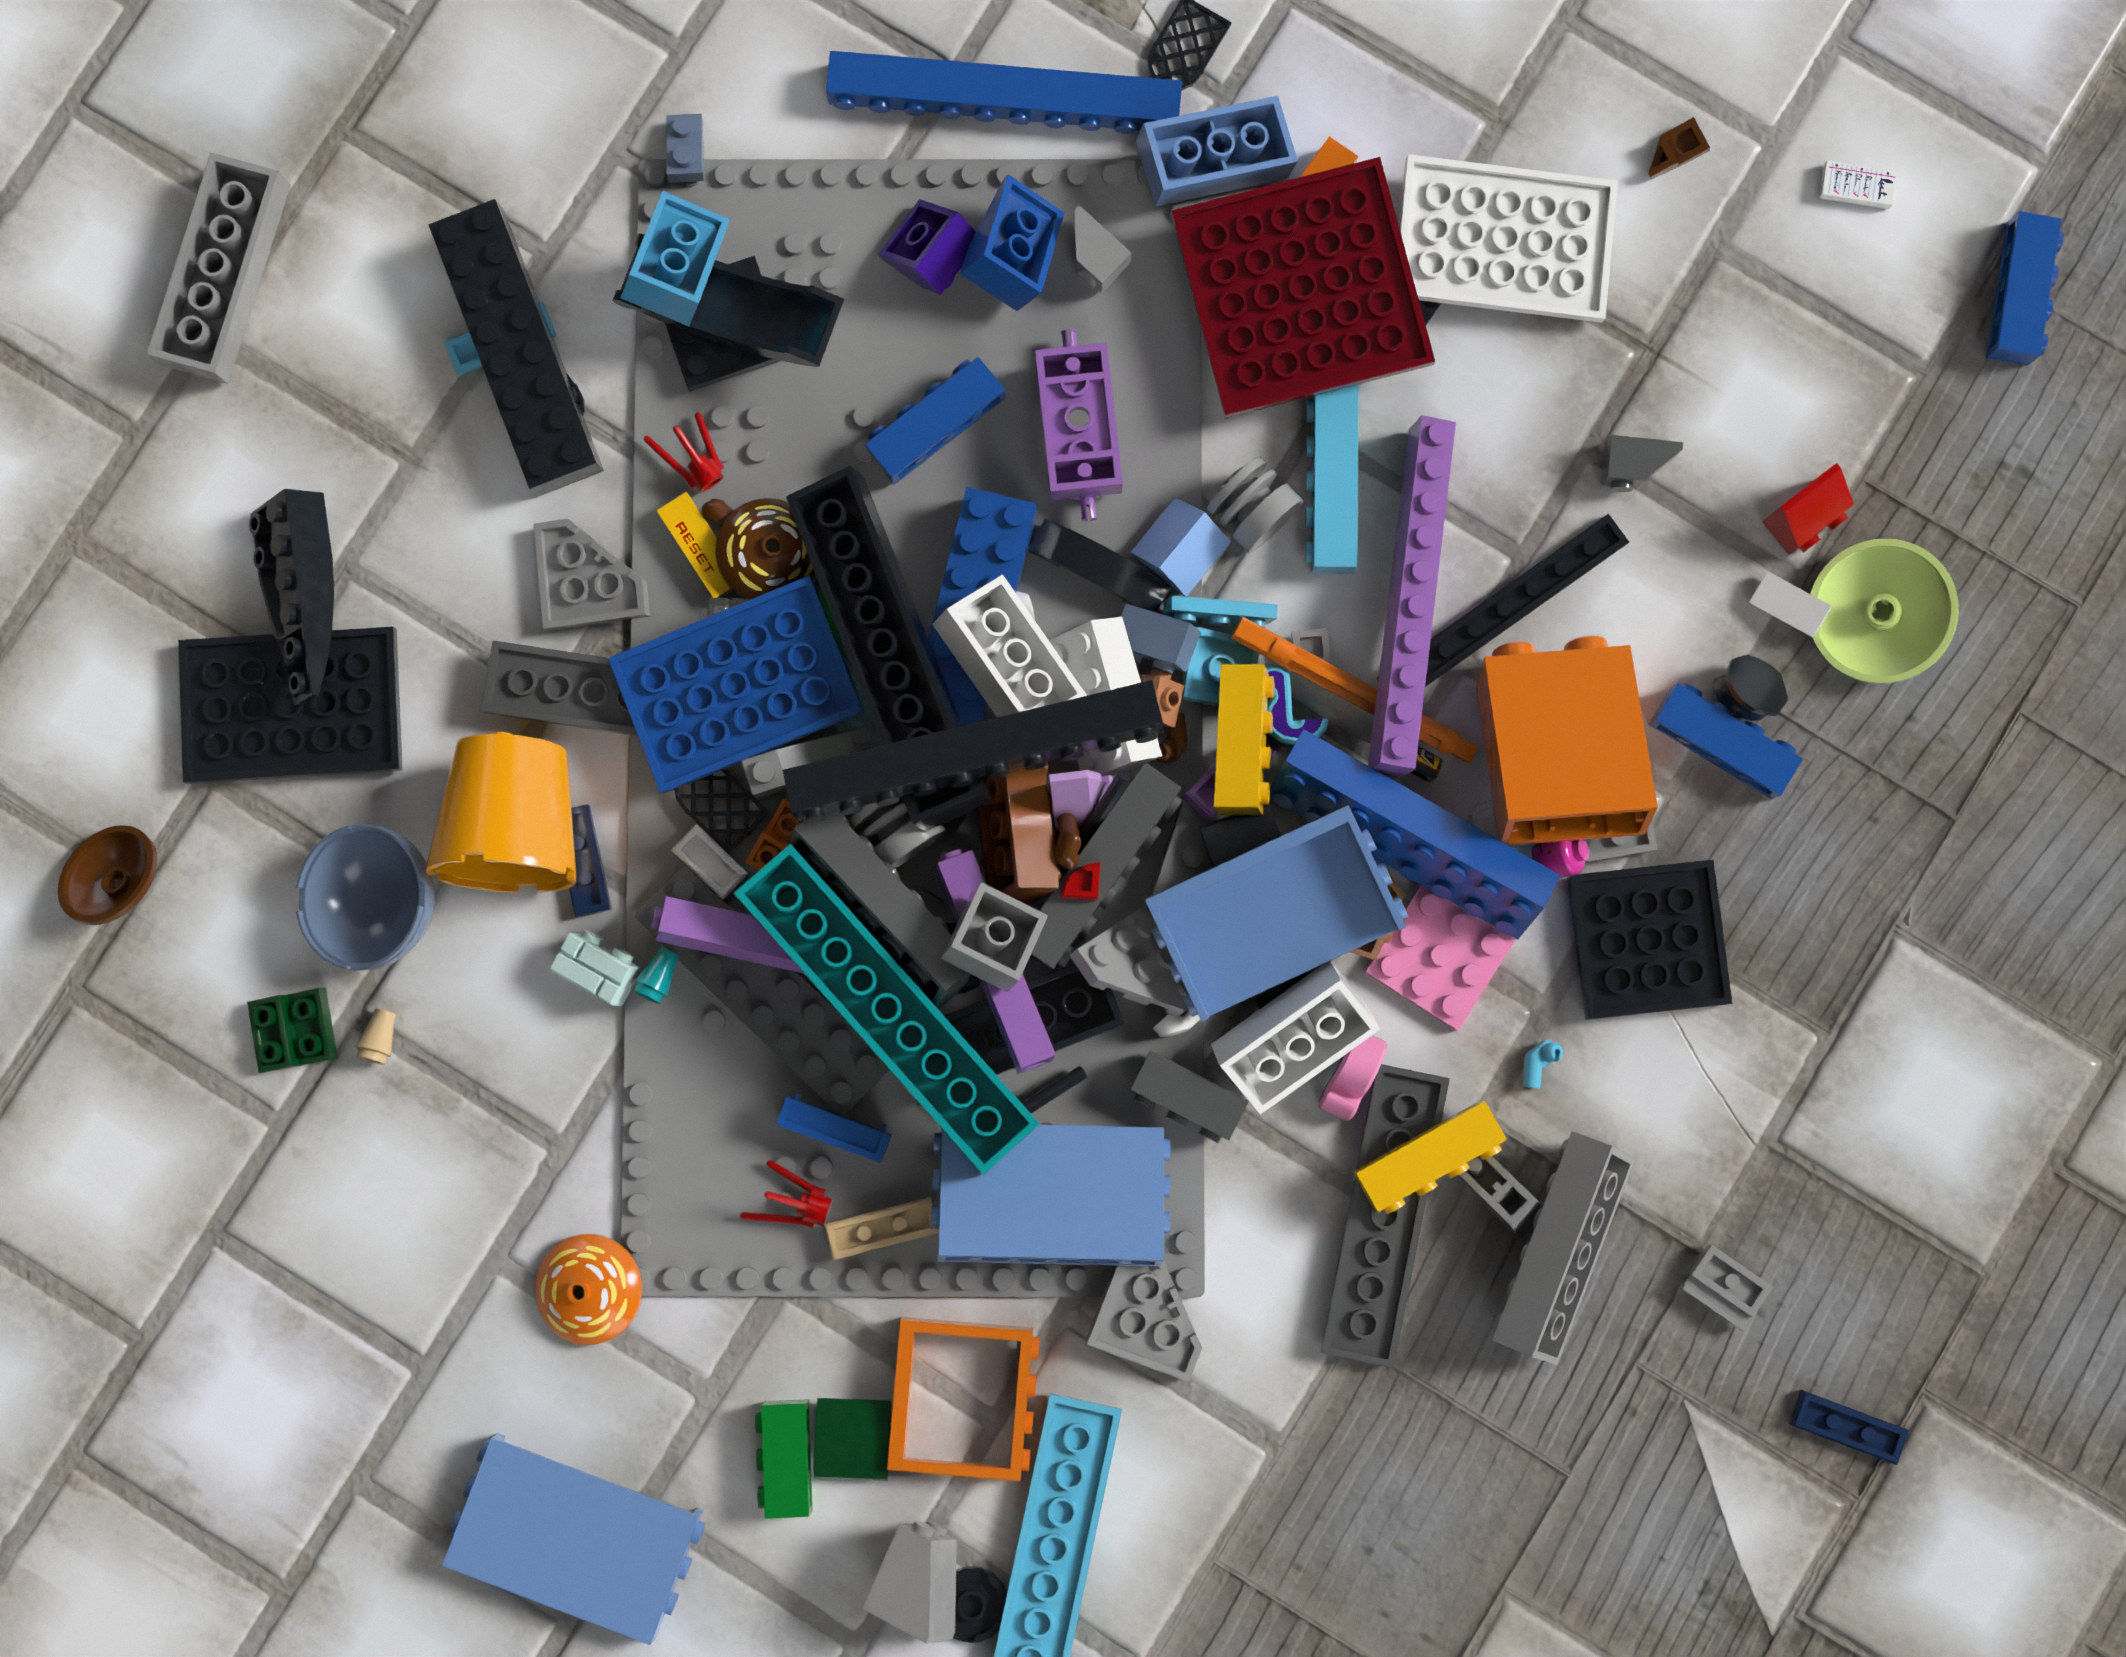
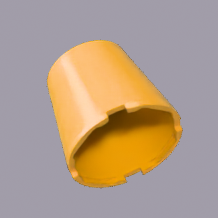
(505, 816)

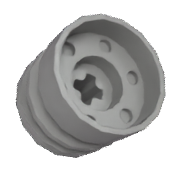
(1254, 504)
(895, 829)

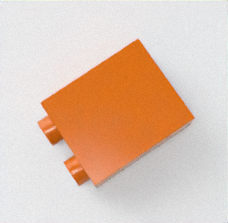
(1565, 742)

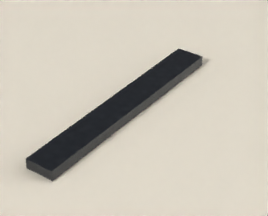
(1523, 596)

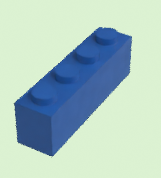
(2025, 288)
(935, 419)
(1725, 740)

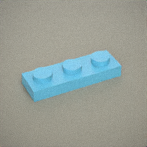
(1219, 611)

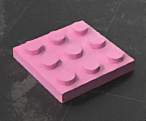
(1440, 957)

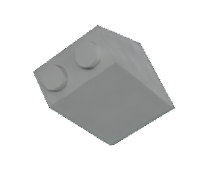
(917, 1582)

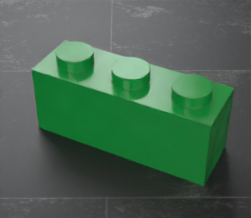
(784, 1459)

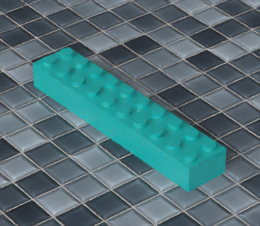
(886, 1009)

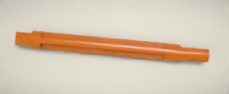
(1342, 684)

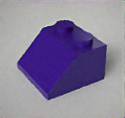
(929, 246)

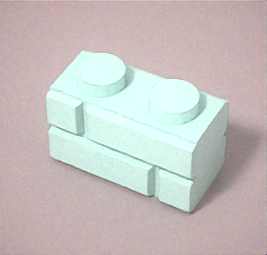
(596, 968)

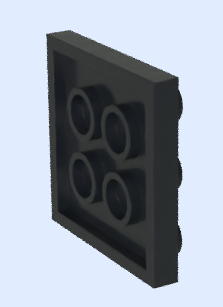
(709, 362)

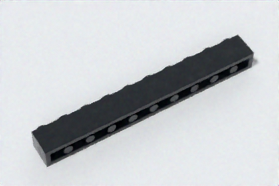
(973, 752)

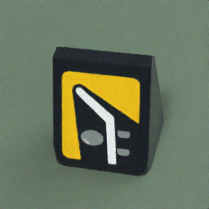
(1427, 765)

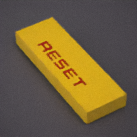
(695, 540)

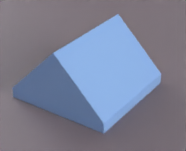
(1181, 546)

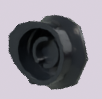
(1751, 688)

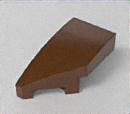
(1678, 148)

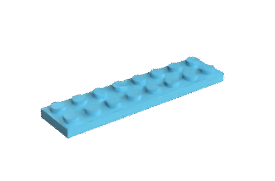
(1058, 1528)

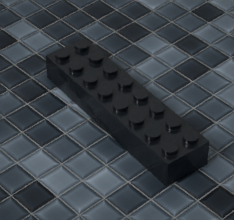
(516, 347)

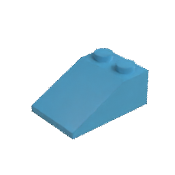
(675, 258)

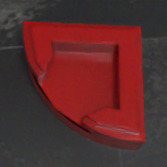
(1083, 883)

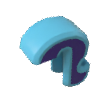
(1285, 730)

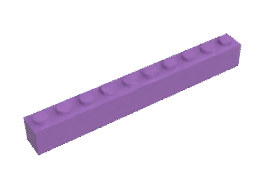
(1412, 597)

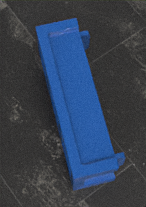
(834, 1129)

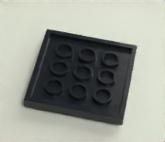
(1649, 939)

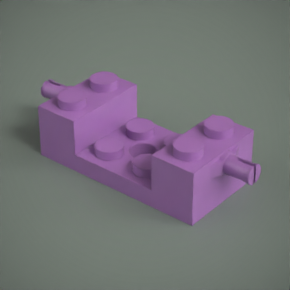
(1087, 458)

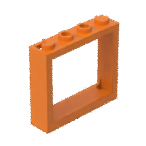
(902, 1389)

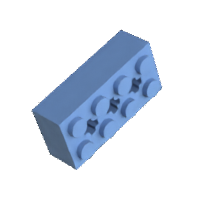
(1216, 150)

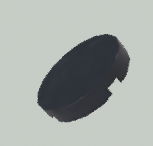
(978, 1604)

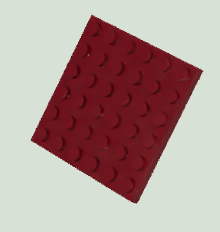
(1302, 287)

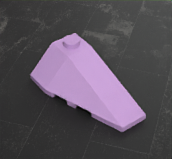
(1077, 794)

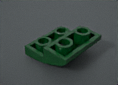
(292, 1030)
(852, 1439)

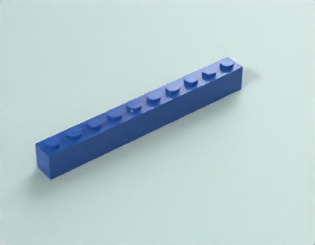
(999, 92)

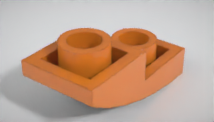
(775, 837)

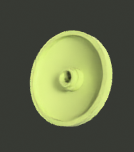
(1888, 611)

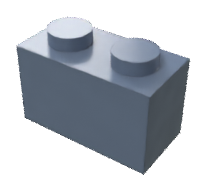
(1160, 639)

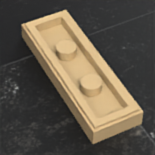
(880, 1228)

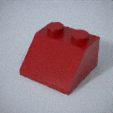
(1811, 510)

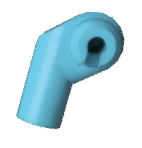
(1538, 1059)

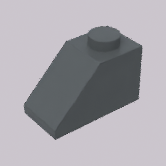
(1634, 460)

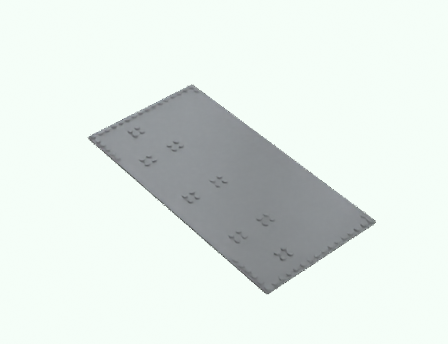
(695, 1077)

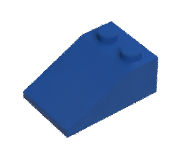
(1013, 245)

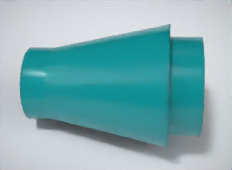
(657, 976)

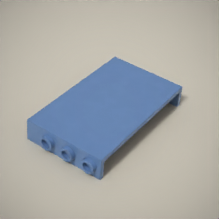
(1275, 912)
(1057, 1199)
(572, 1540)

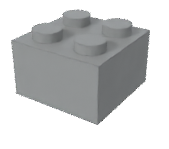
(994, 937)

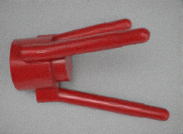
(703, 471)
(811, 1207)

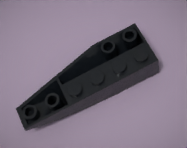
(297, 584)

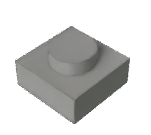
(1314, 641)

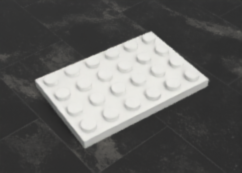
(1508, 237)

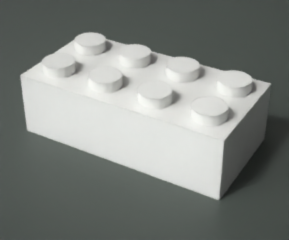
(1005, 651)
(1102, 661)
(1294, 1037)

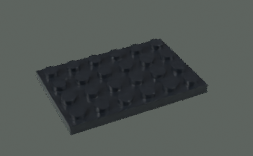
(245, 724)

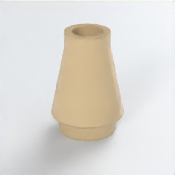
(377, 1038)

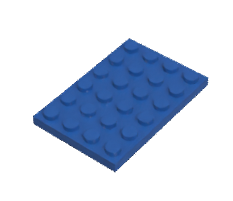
(736, 685)

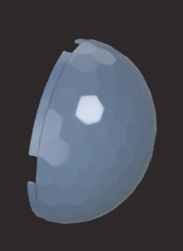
(364, 897)

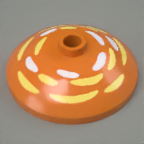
(609, 1284)

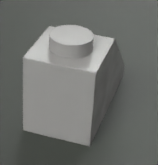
(1098, 253)

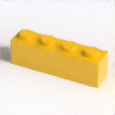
(1242, 739)
(1430, 1156)

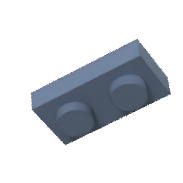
(685, 148)

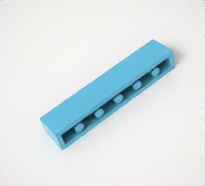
(1333, 482)

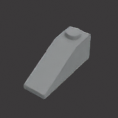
(765, 770)
(1502, 1194)

